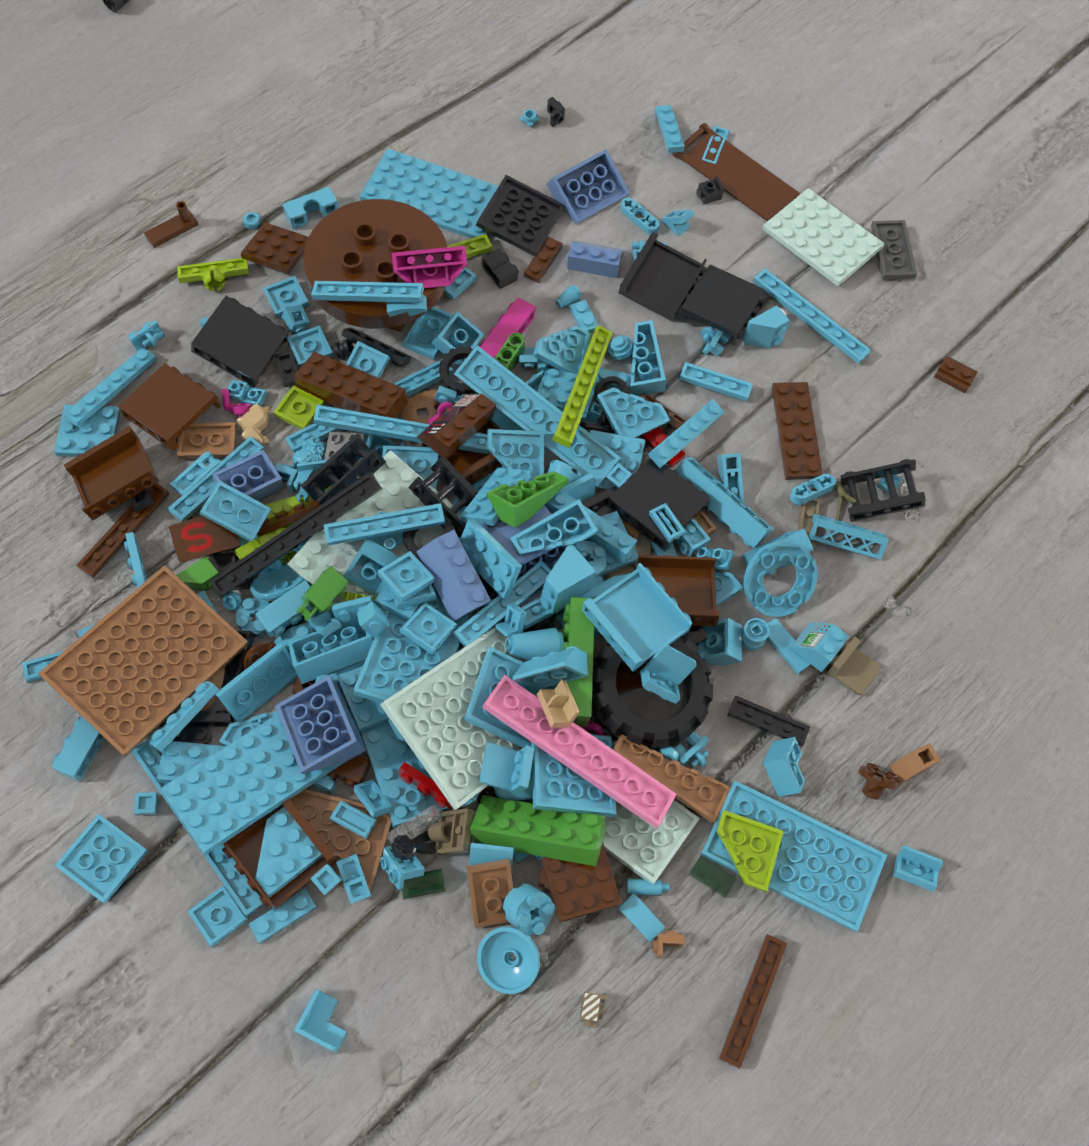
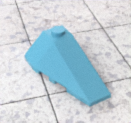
(560, 529)

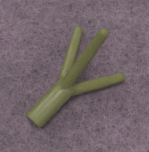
(842, 494)

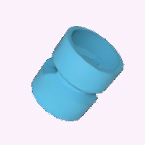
(754, 634)

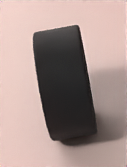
(611, 380)

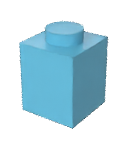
(372, 619)

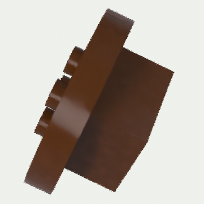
(357, 247)

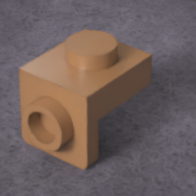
(670, 939)

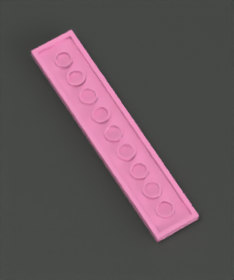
(581, 753)

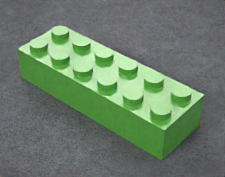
(580, 633)
(537, 831)

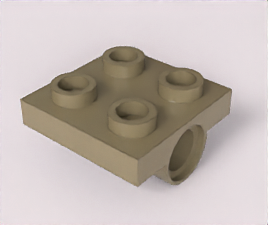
(452, 832)

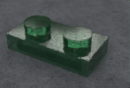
(712, 876)
(429, 883)

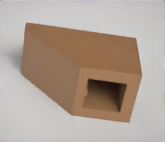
(915, 763)

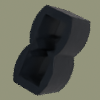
(500, 268)

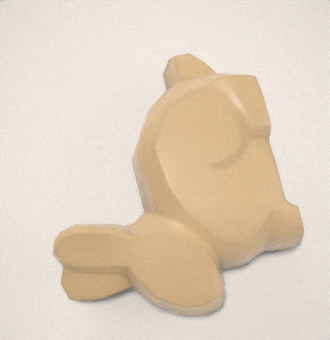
(254, 422)

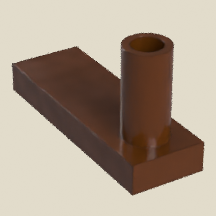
(172, 227)

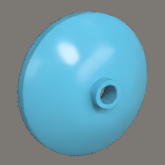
(275, 583)
(498, 966)

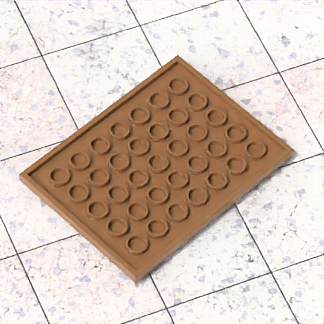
(143, 660)

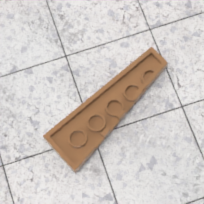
(694, 790)

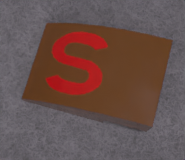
(201, 538)

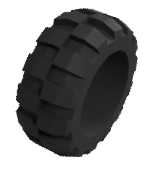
(653, 734)

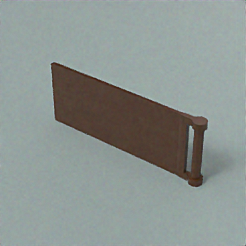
(738, 174)

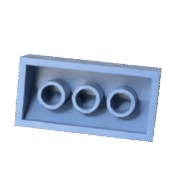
(454, 576)

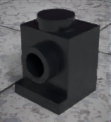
(710, 191)

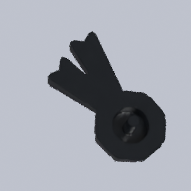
(406, 848)

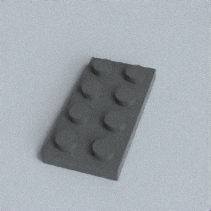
(896, 256)

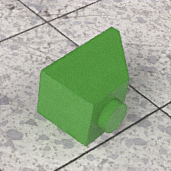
(198, 575)

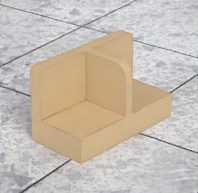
(558, 705)

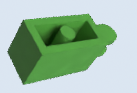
(322, 592)

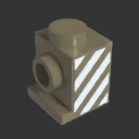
(591, 1009)

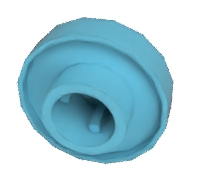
(620, 347)

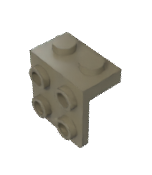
(853, 667)

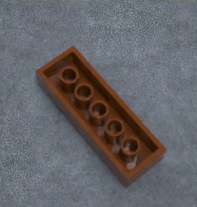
(349, 387)

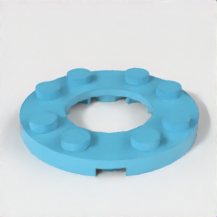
(801, 591)

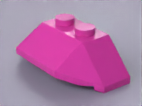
(430, 266)

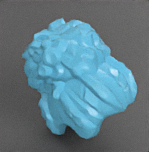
(311, 451)

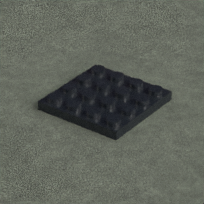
(520, 215)

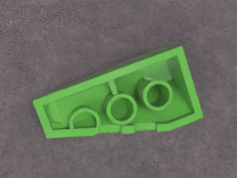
(521, 501)

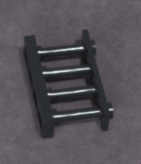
(338, 465)
(454, 483)
(895, 502)

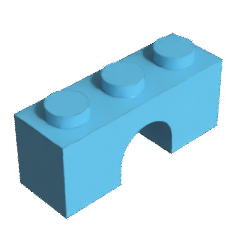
(320, 201)

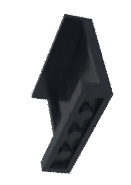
(661, 278)
(723, 302)
(239, 340)
(651, 488)

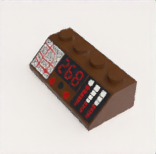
(458, 424)

